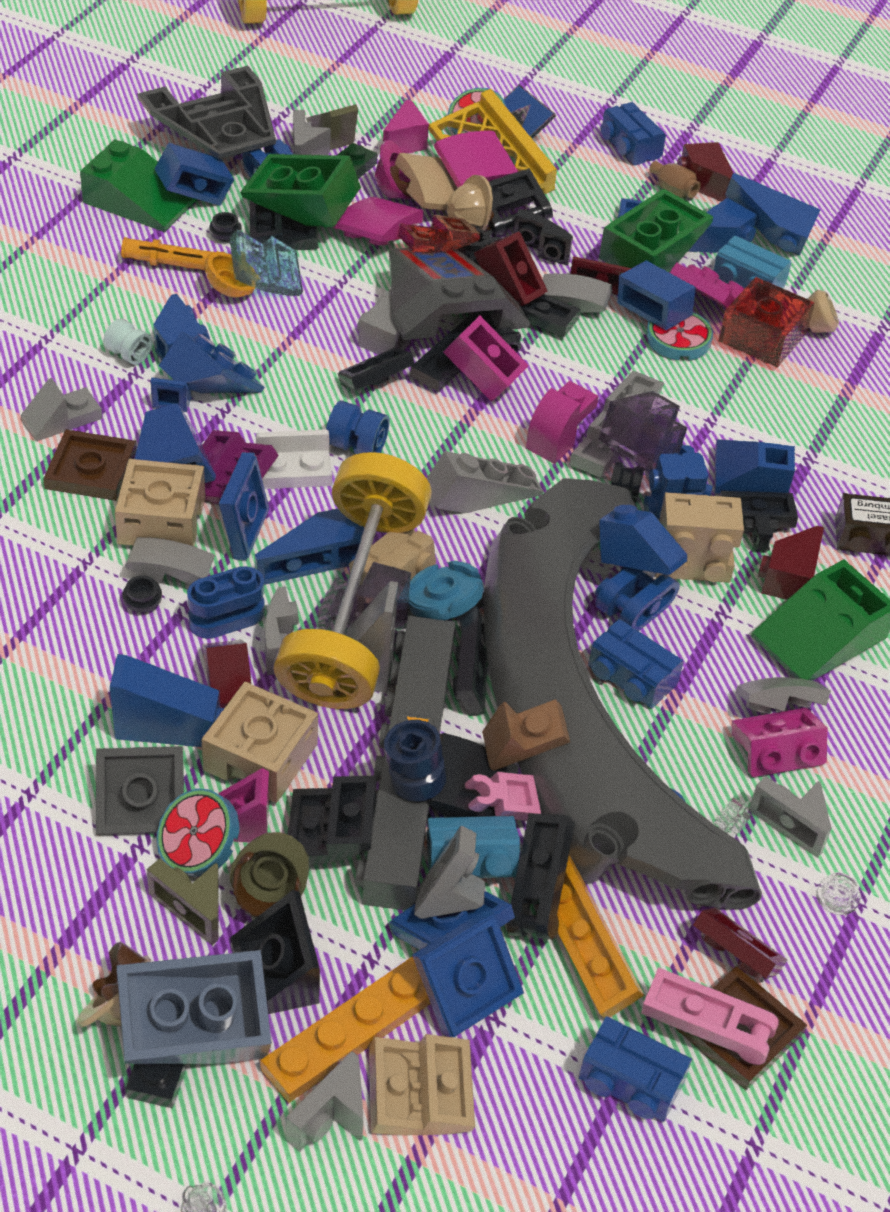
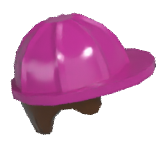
(388, 176)

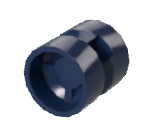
(415, 760)

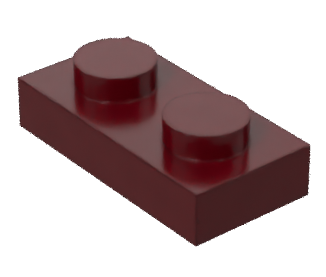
(724, 933)

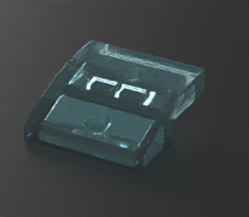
(265, 266)

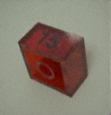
(766, 321)

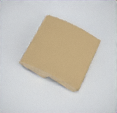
(429, 179)
(421, 1086)

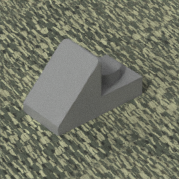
(309, 139)
(54, 412)
(799, 819)
(450, 882)
(334, 1098)

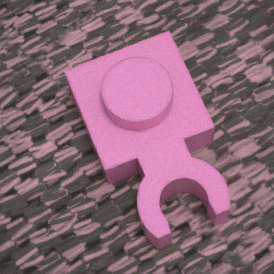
(506, 792)

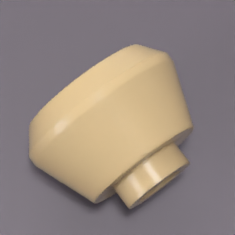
(824, 316)

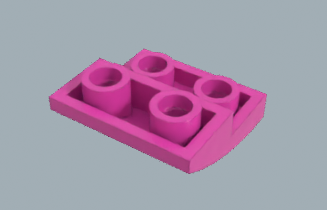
(474, 155)
(377, 219)
(708, 283)

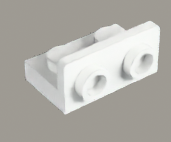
(301, 459)

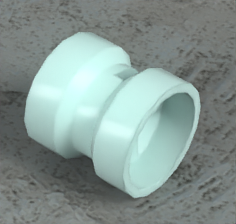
(124, 339)

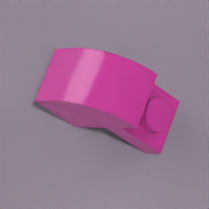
(556, 420)

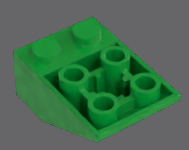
(826, 622)

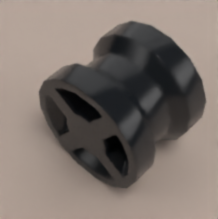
(627, 478)

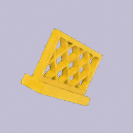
(509, 132)

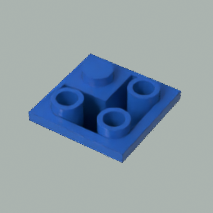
(208, 367)
(753, 466)

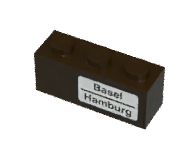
(863, 524)

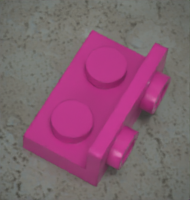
(782, 741)

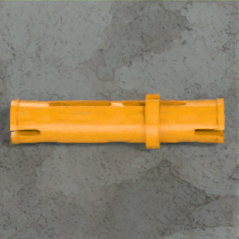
(157, 253)

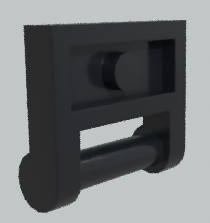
(514, 192)

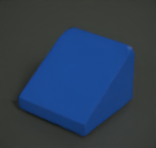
(170, 392)

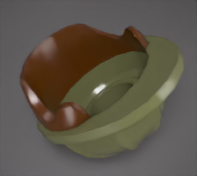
(268, 871)

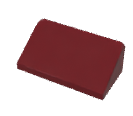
(598, 270)

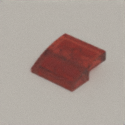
(443, 235)

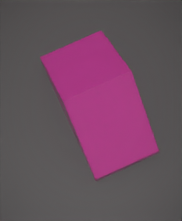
(408, 129)
(251, 803)

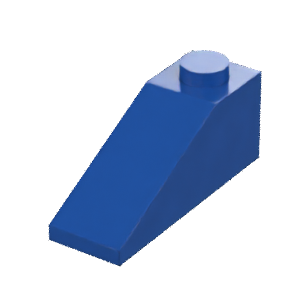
(779, 217)
(315, 546)

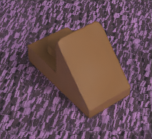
(519, 736)

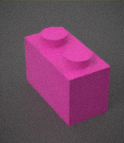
(485, 358)

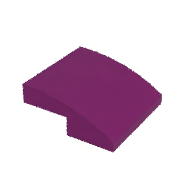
(224, 451)

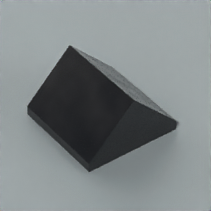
(286, 953)

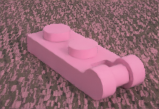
(710, 1015)

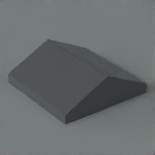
(136, 787)

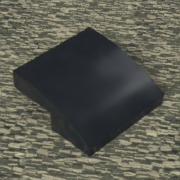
(288, 231)
(463, 761)
(334, 820)

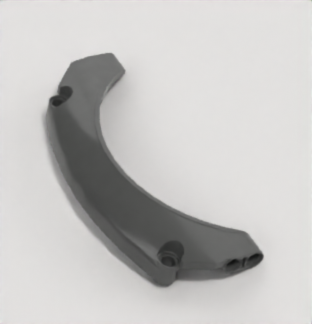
(597, 778)

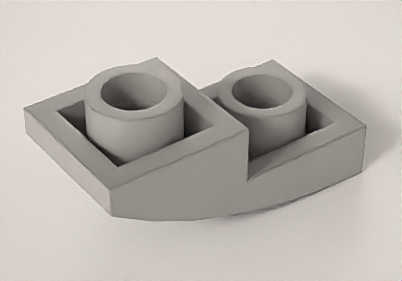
(580, 291)
(159, 556)
(278, 624)
(777, 691)

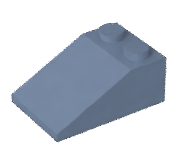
(194, 1010)

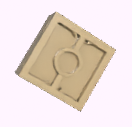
(159, 502)
(706, 531)
(260, 733)

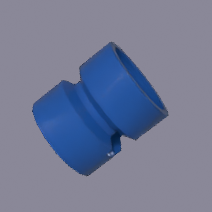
(355, 429)

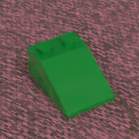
(127, 185)
(304, 187)
(654, 232)

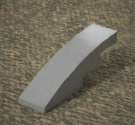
(592, 454)

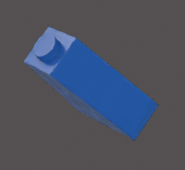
(172, 439)
(160, 705)

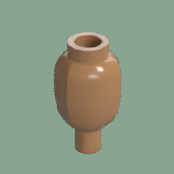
(676, 179)

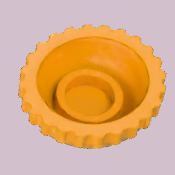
(221, 275)

